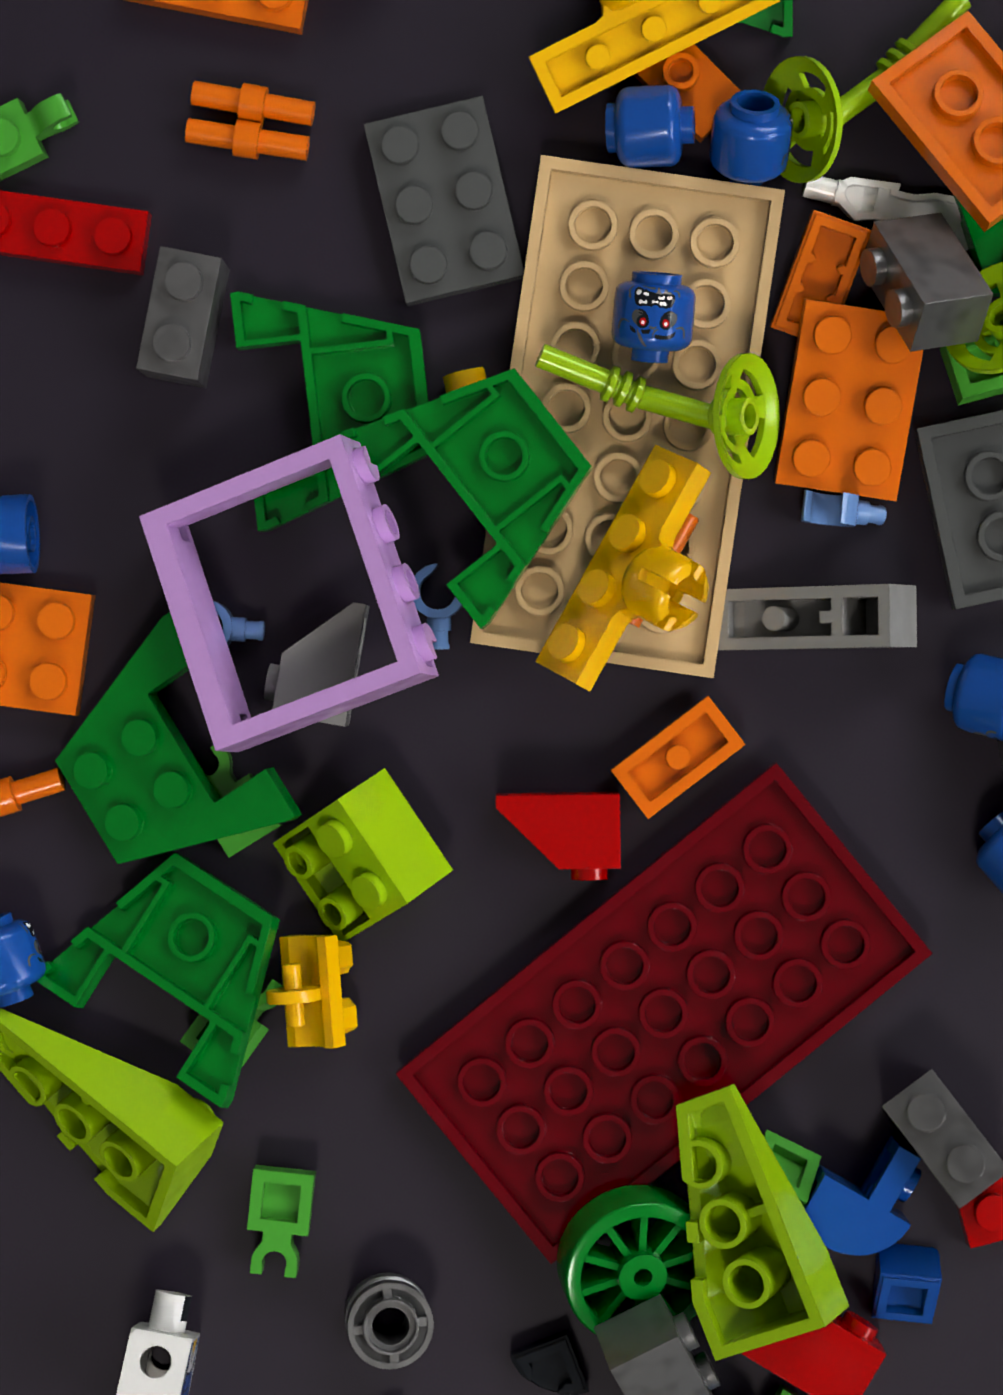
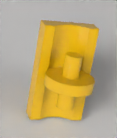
(313, 991)

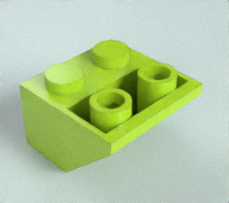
(363, 856)

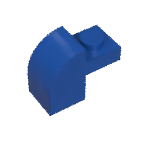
(864, 1218)

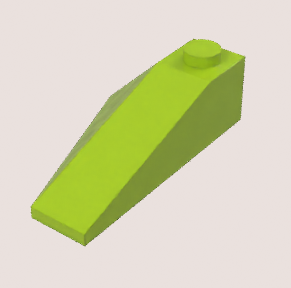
(129, 1122)
(753, 1244)

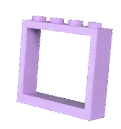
(199, 625)

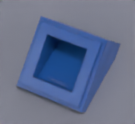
(906, 1283)

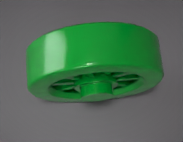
(635, 1262)

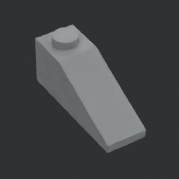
(820, 617)

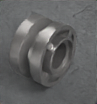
(394, 1348)

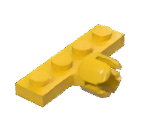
(628, 40)
(632, 572)

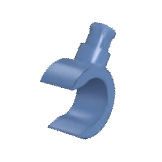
(840, 510)
(437, 619)
(238, 627)

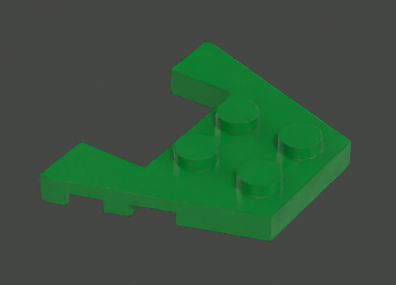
(352, 378)
(503, 462)
(142, 776)
(194, 943)

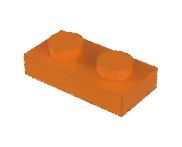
(677, 757)

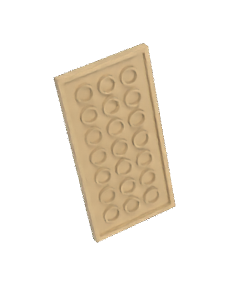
(585, 240)

